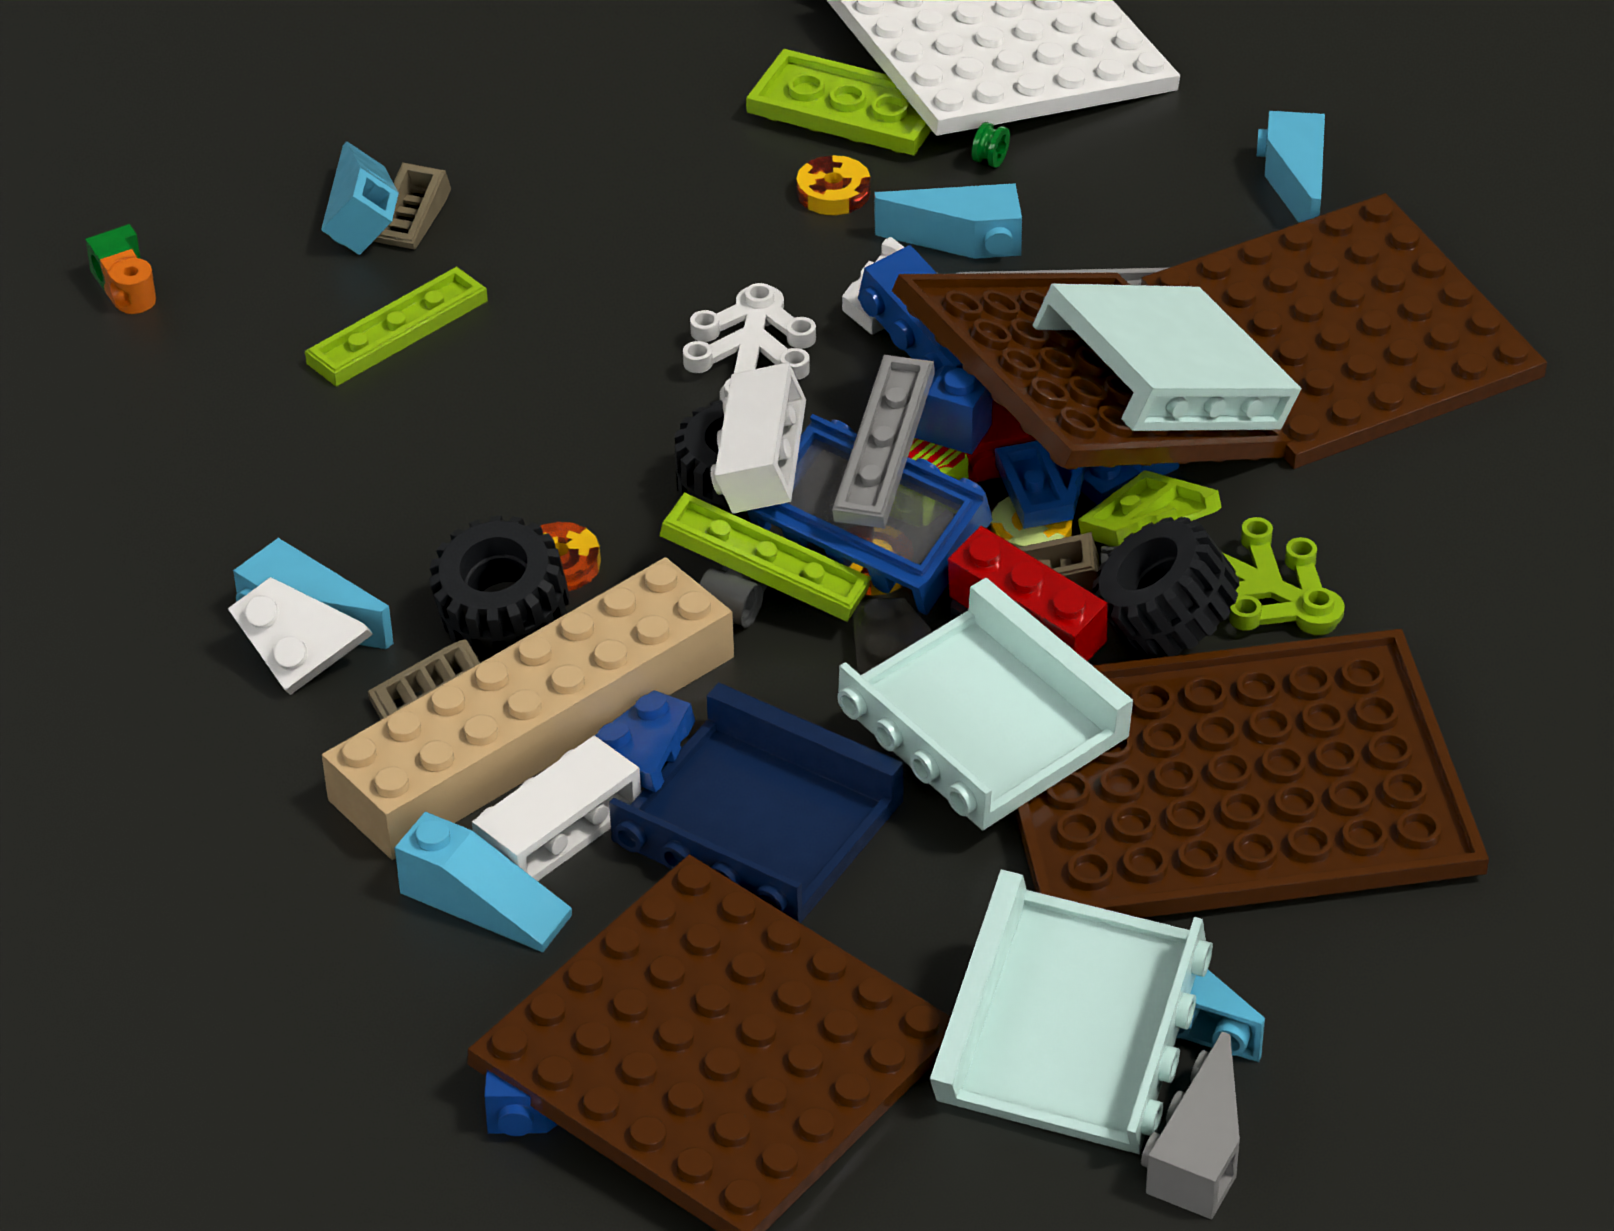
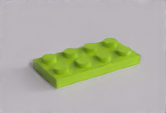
(838, 102)

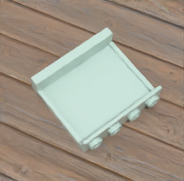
(1176, 355)
(989, 707)
(1070, 1016)

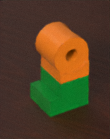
(121, 271)

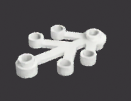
(757, 307)

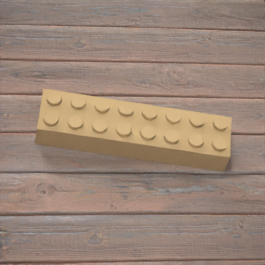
(528, 704)

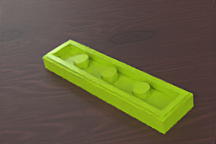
(396, 326)
(765, 556)

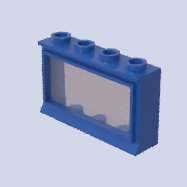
(924, 527)

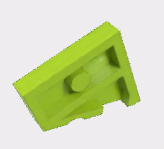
(1144, 501)

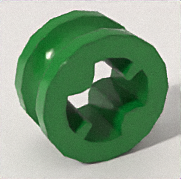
(990, 144)

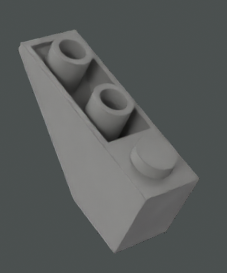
(1199, 1147)

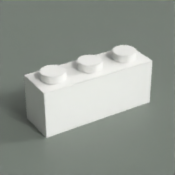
(759, 438)
(560, 808)

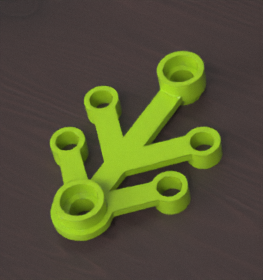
(1310, 605)

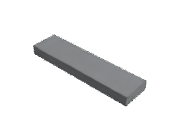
(883, 441)

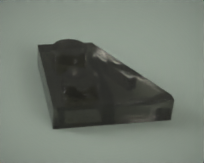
(884, 629)

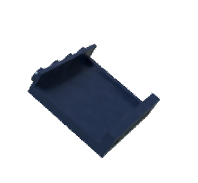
(764, 802)

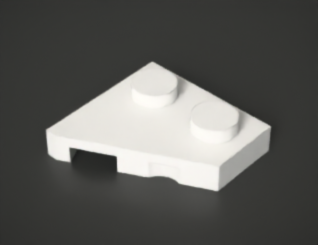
(295, 632)

